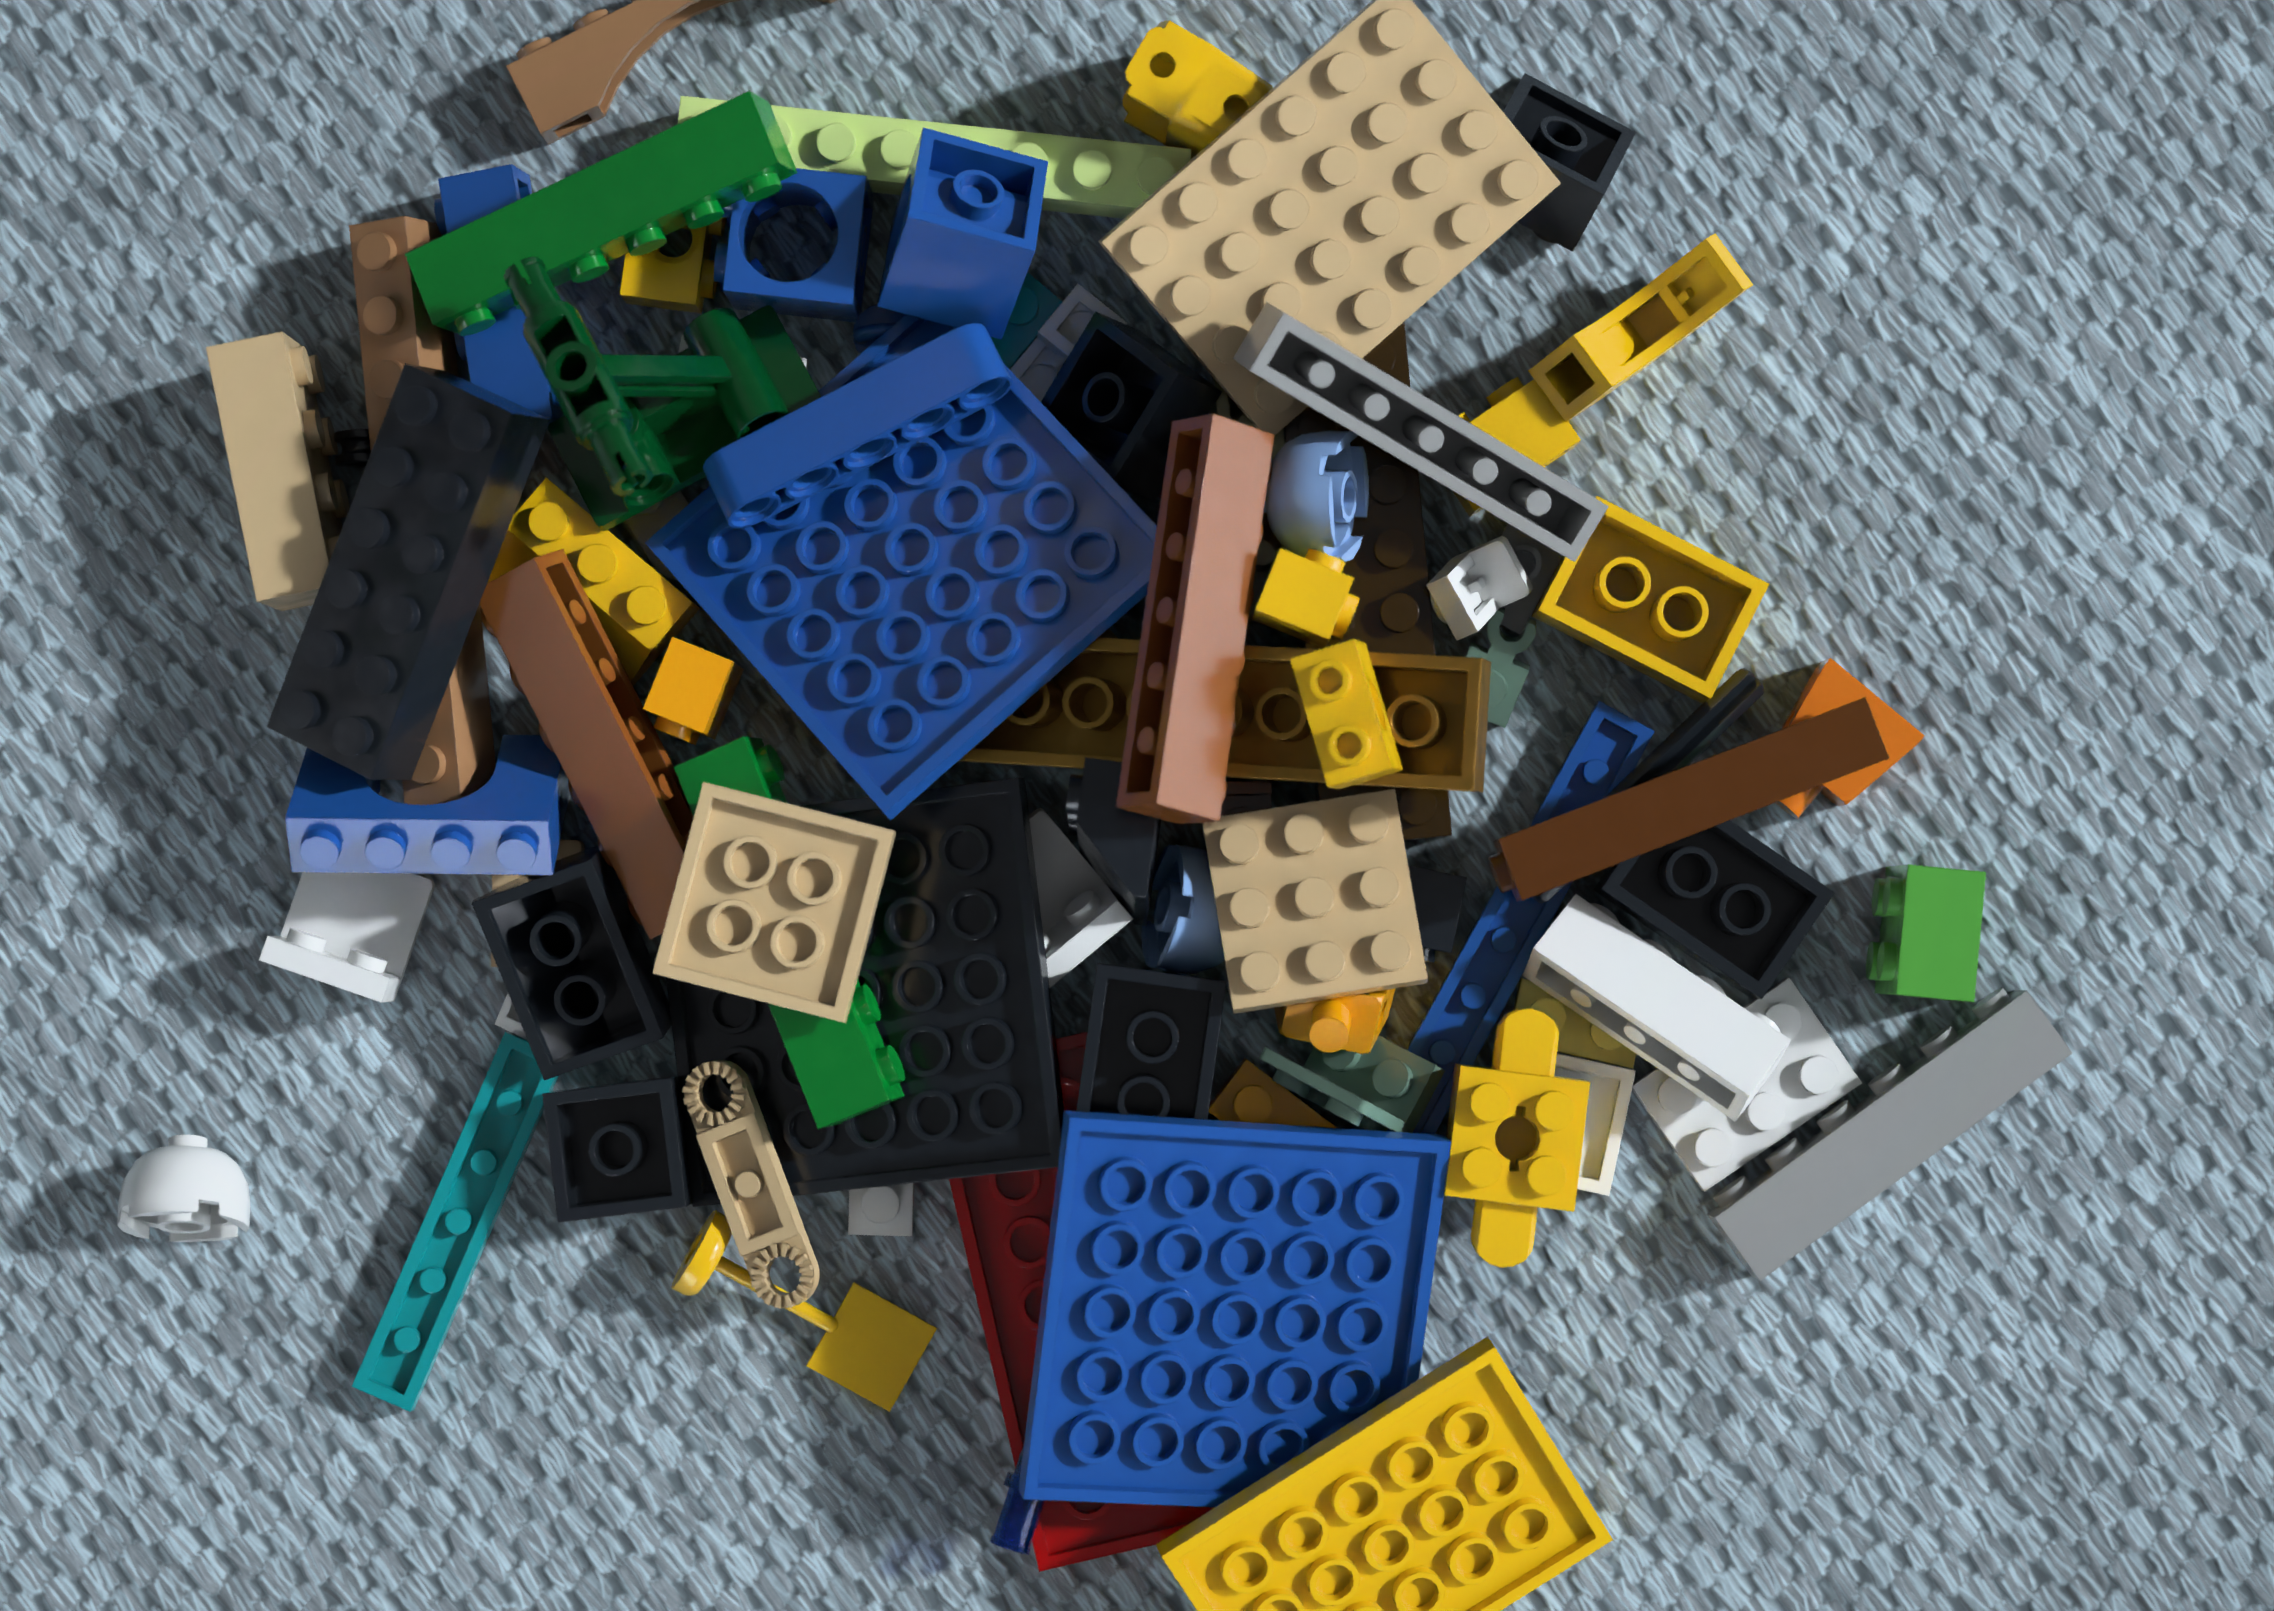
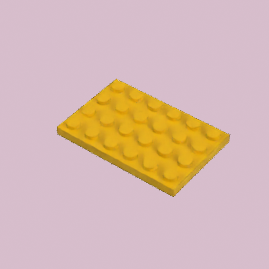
(1412, 1507)

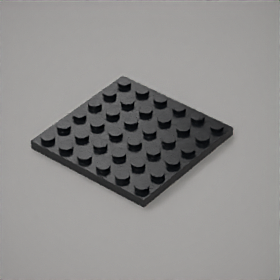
(958, 998)

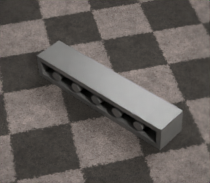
(1419, 432)
(1888, 1132)

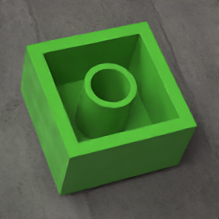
(1927, 932)

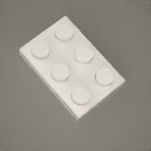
(1801, 1086)

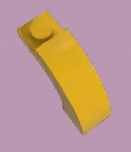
(1640, 328)

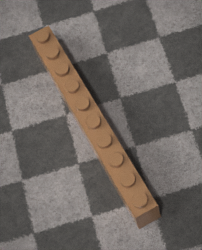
(395, 332)

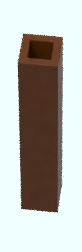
(1687, 800)

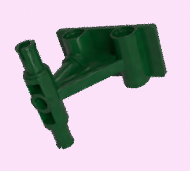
(651, 421)

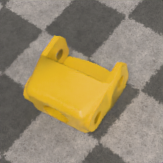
(1186, 88)

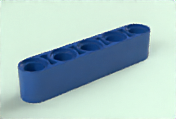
(857, 425)

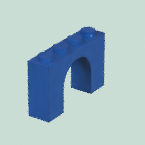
(501, 829)

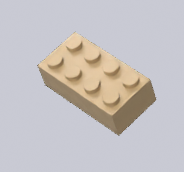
(279, 464)

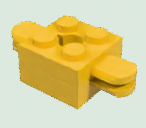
(1515, 1137)

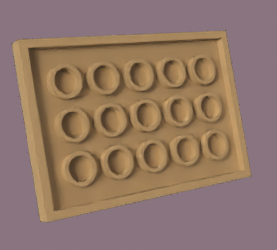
(1332, 201)

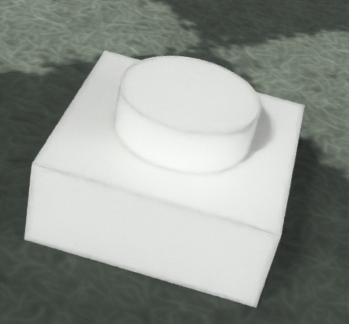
(882, 1210)

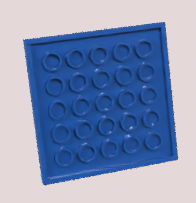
(924, 587)
(1222, 1300)

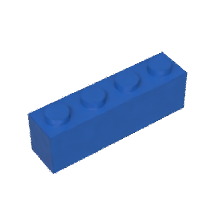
(499, 355)

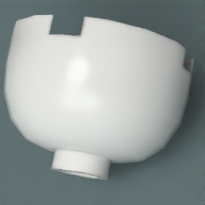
(186, 1192)

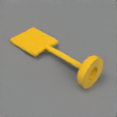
(866, 1344)

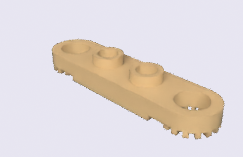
(751, 1183)

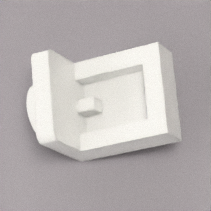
(1478, 585)

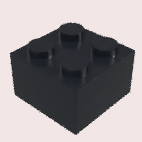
(1121, 401)
(617, 1149)

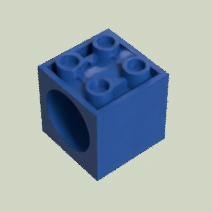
(963, 233)
(834, 287)

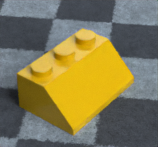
(627, 594)

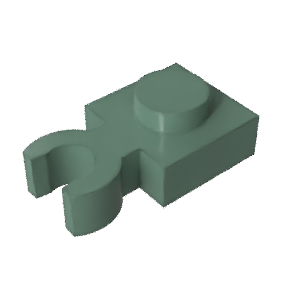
(1506, 673)

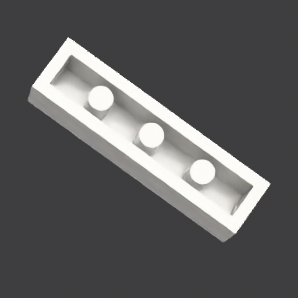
(1656, 1006)

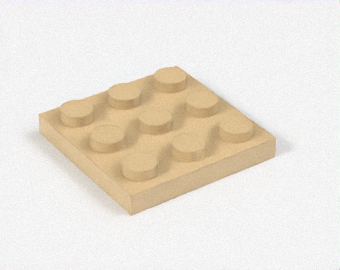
(1314, 901)
(774, 902)

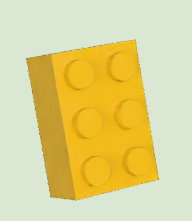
(1653, 603)

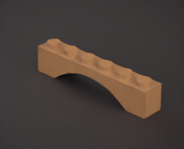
(578, 75)

